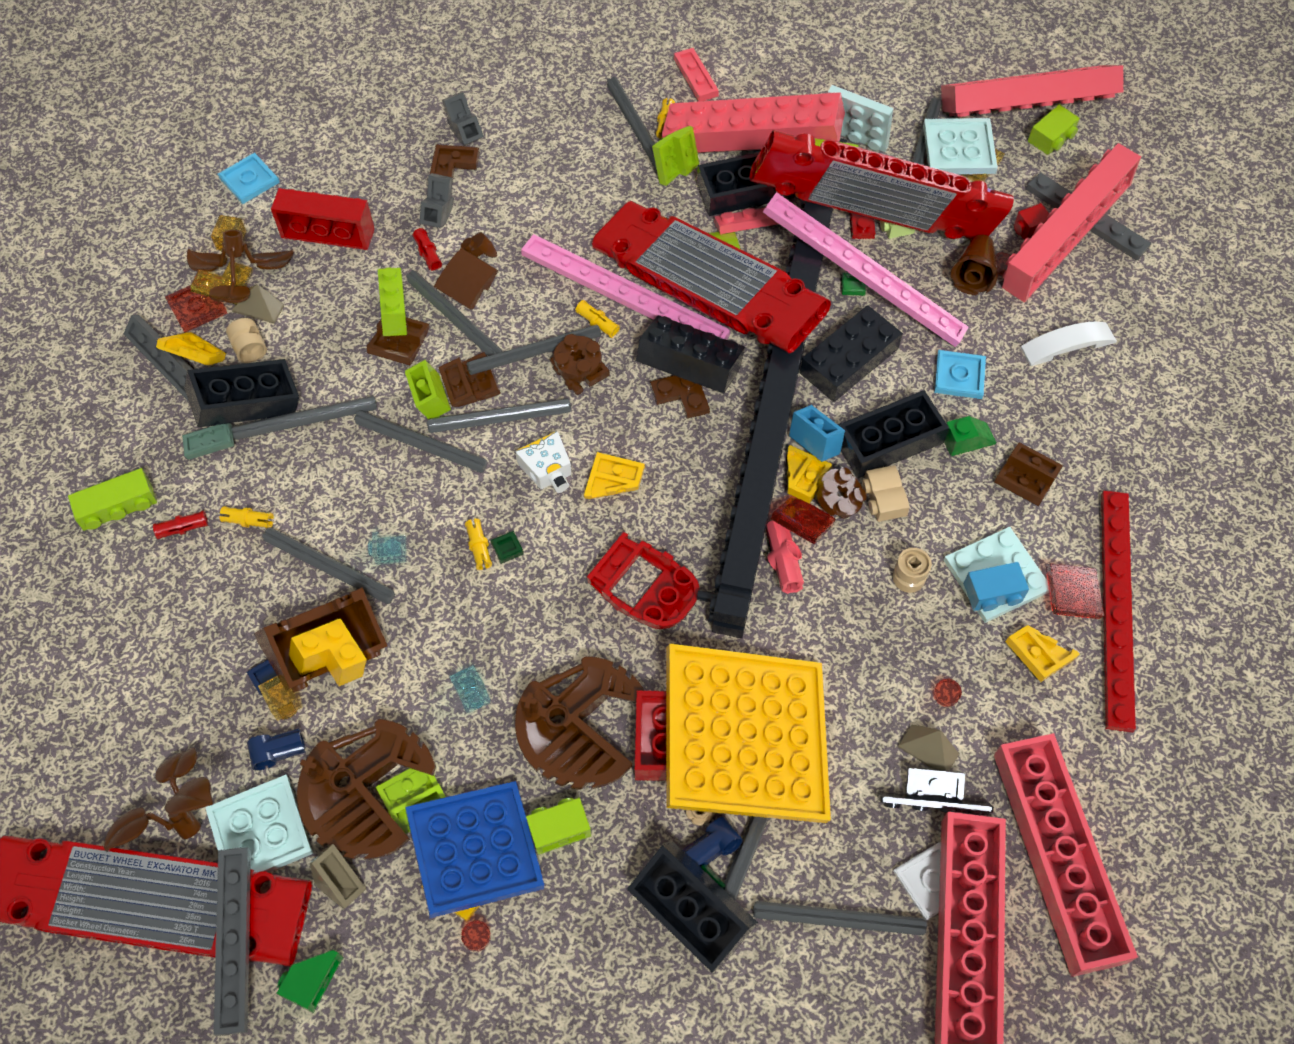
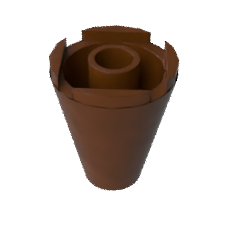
(976, 267)

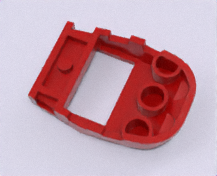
(665, 601)

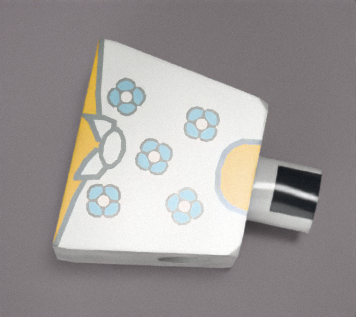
(546, 462)

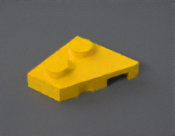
(191, 347)
(803, 473)
(613, 476)
(1040, 652)

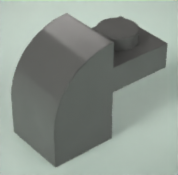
(461, 121)
(439, 203)

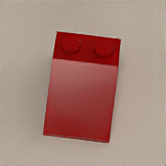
(650, 736)

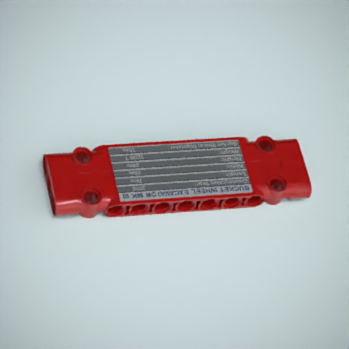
(879, 186)
(712, 276)
(141, 899)

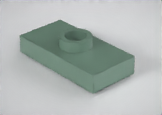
(207, 440)

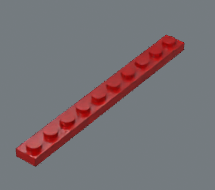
(1117, 613)

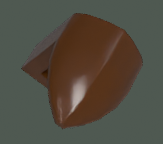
(479, 245)

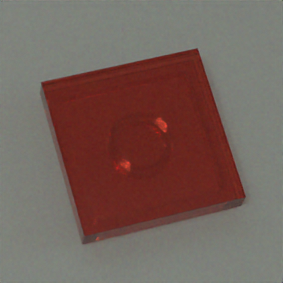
(193, 308)
(803, 519)
(1074, 591)

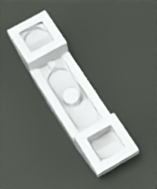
(1067, 339)

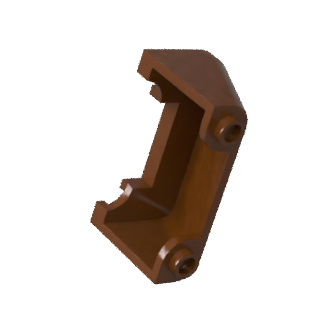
(354, 613)

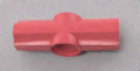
(784, 558)

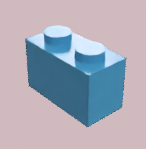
(816, 433)
(996, 587)

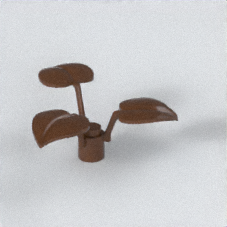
(234, 247)
(191, 796)

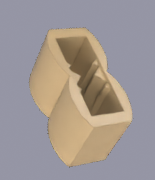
(885, 493)

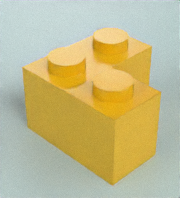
(329, 647)

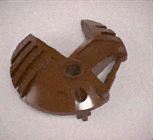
(573, 748)
(351, 814)

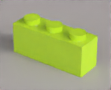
(392, 302)
(112, 499)

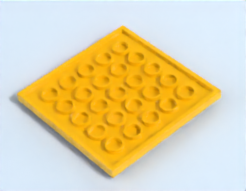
(745, 735)

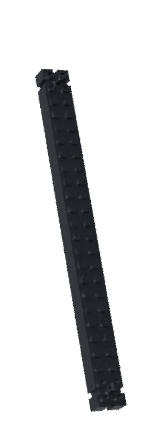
(762, 458)

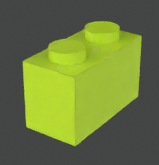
(1054, 129)
(427, 390)
(558, 825)

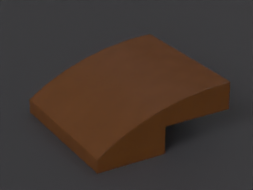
(466, 278)
(400, 347)
(468, 388)
(1028, 474)

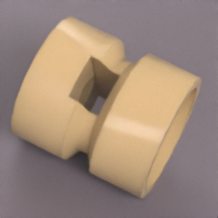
(246, 340)
(911, 570)

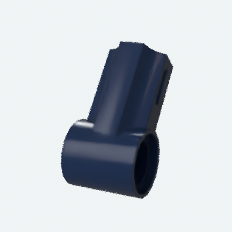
(268, 750)
(718, 840)

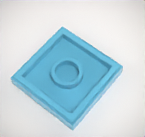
(248, 178)
(960, 374)

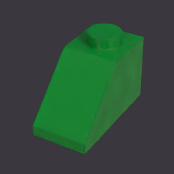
(967, 435)
(308, 980)

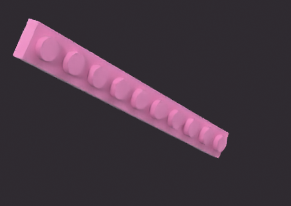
(865, 269)
(615, 286)

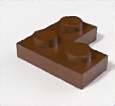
(449, 157)
(676, 388)

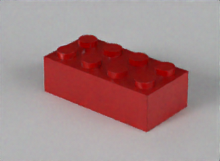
(323, 218)

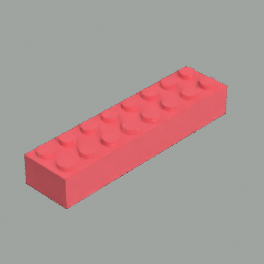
(1032, 90)
(749, 121)
(1070, 222)
(1064, 856)
(971, 931)

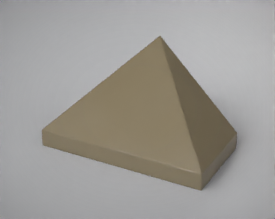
(260, 305)
(929, 747)
(336, 877)

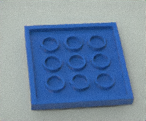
(473, 849)

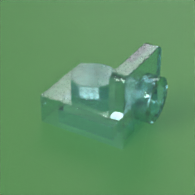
(388, 549)
(470, 689)

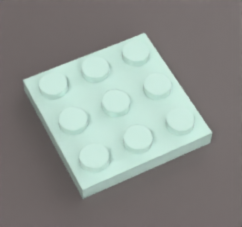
(865, 120)
(960, 145)
(995, 551)
(263, 821)

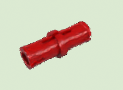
(427, 249)
(180, 525)

